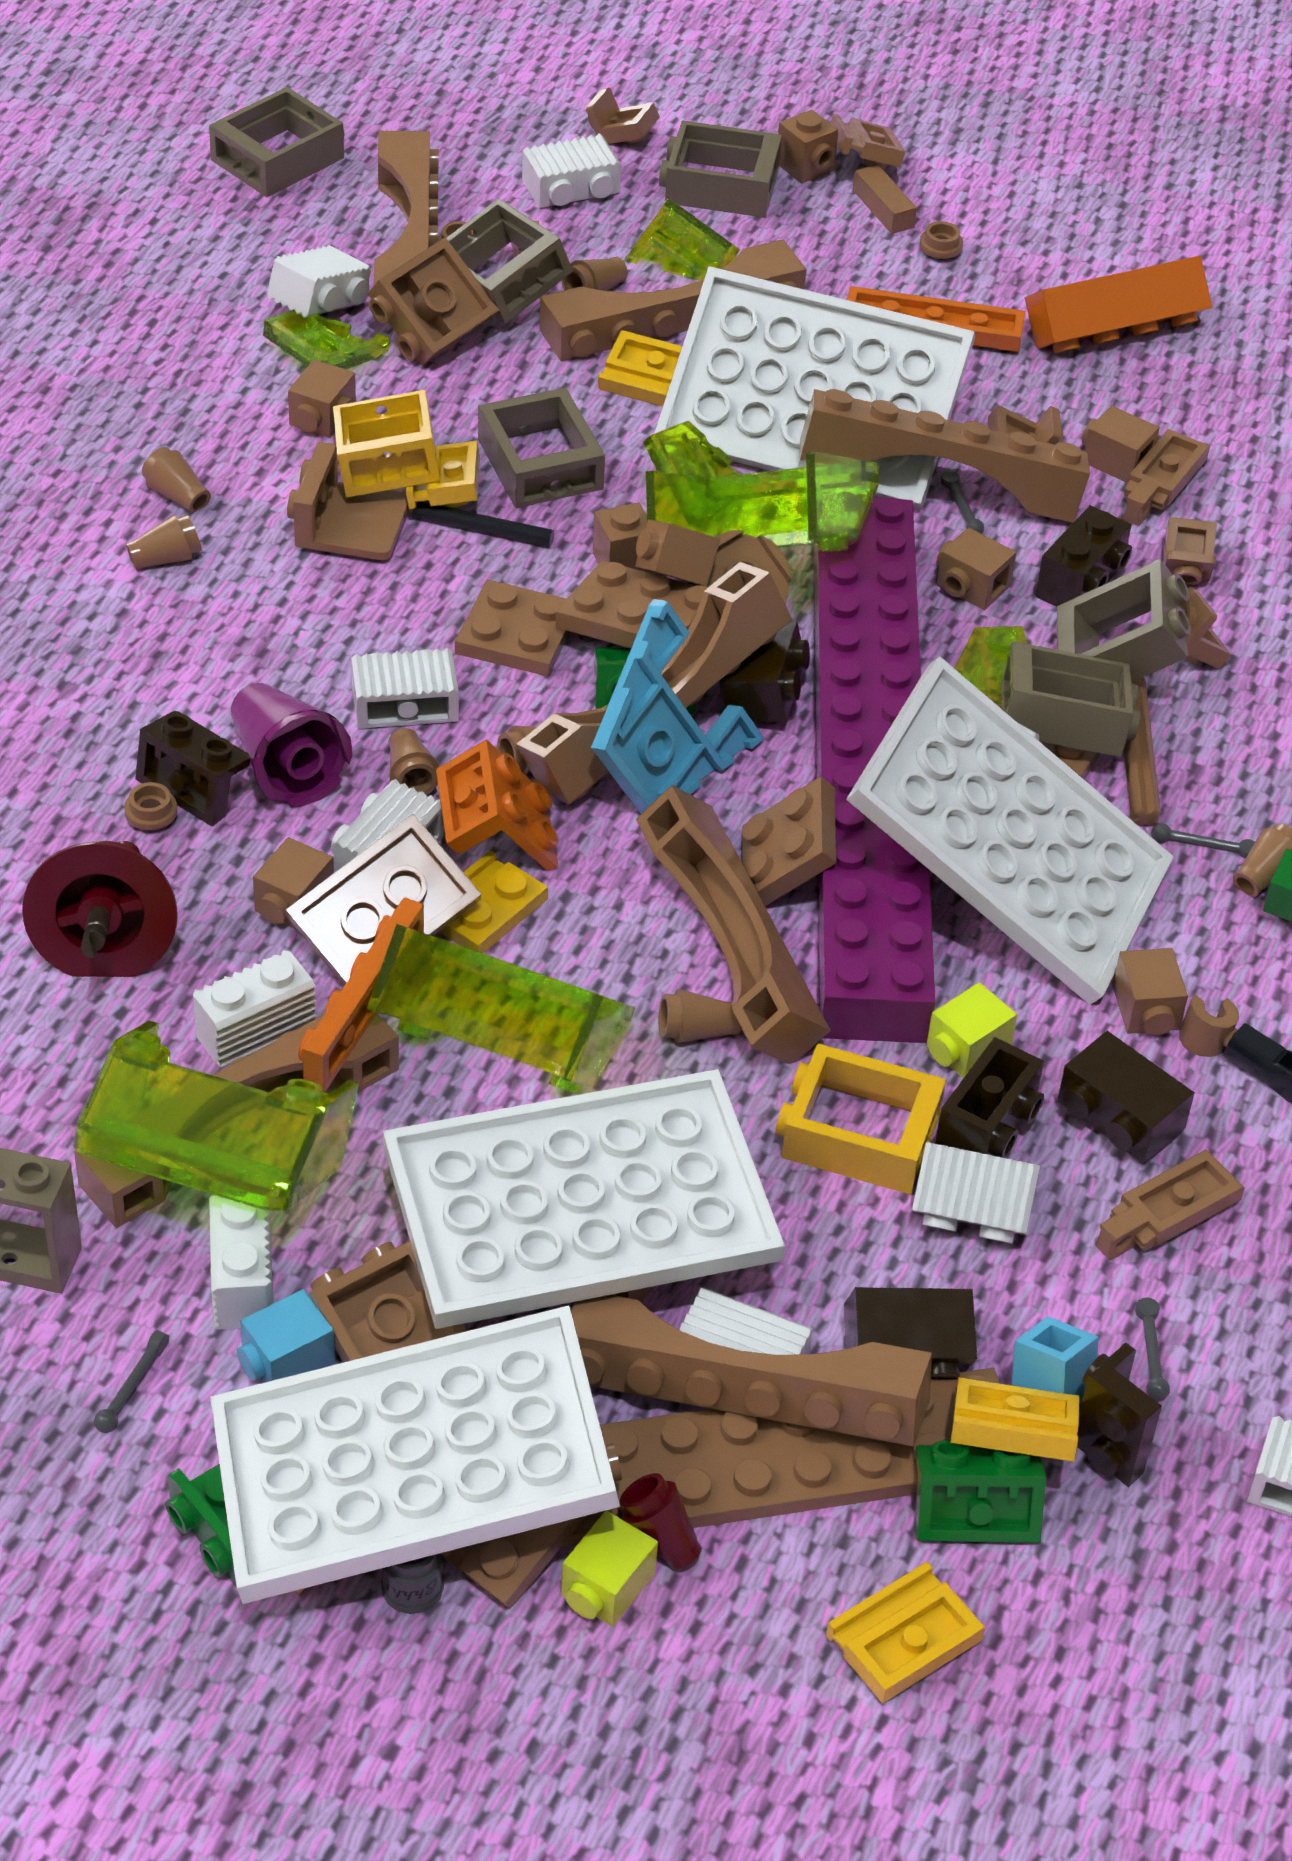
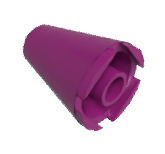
(290, 744)

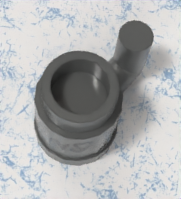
(413, 1584)

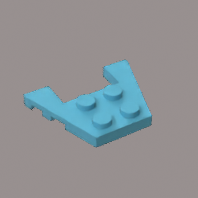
(647, 731)

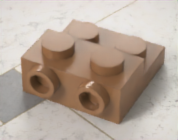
(431, 302)
(377, 1304)

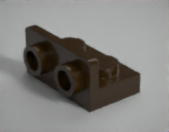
(190, 763)

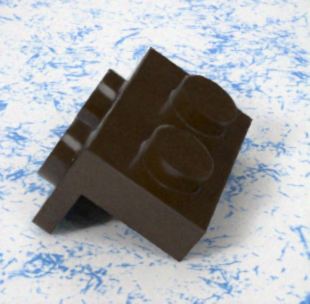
(1116, 1418)

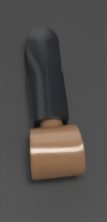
(1244, 1046)

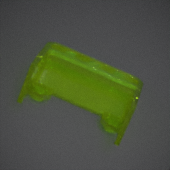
(788, 506)
(499, 1007)
(212, 1130)

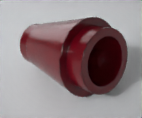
(659, 1512)

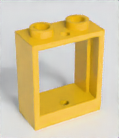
(401, 430)
(851, 1152)

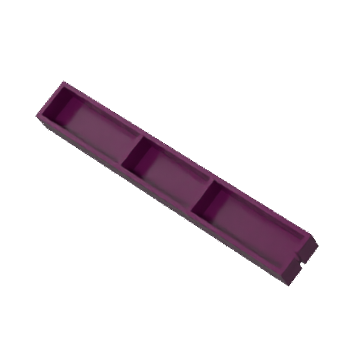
(877, 895)

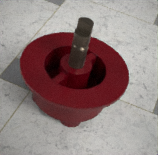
(100, 910)

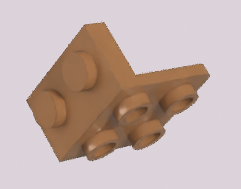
(342, 525)

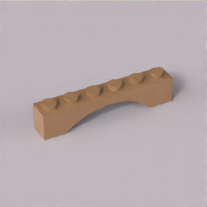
(410, 178)
(591, 319)
(1039, 474)
(729, 625)
(767, 986)
(129, 1193)
(853, 1391)

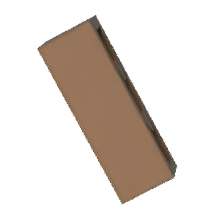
(884, 199)

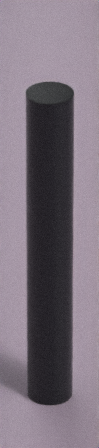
(483, 524)

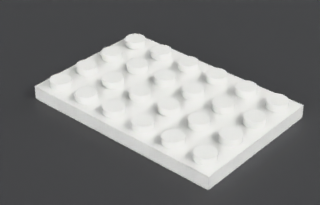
(767, 346)
(1012, 829)
(580, 1198)
(409, 1454)

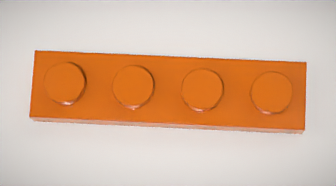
(992, 325)
(346, 1011)

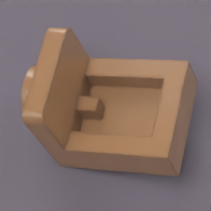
(620, 124)
(1045, 430)
(1190, 549)
(1203, 642)

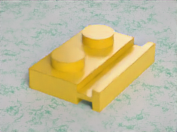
(640, 368)
(458, 476)
(505, 901)
(1015, 1419)
(905, 1632)

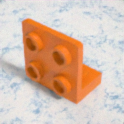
(490, 794)

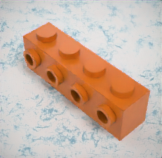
(1117, 303)

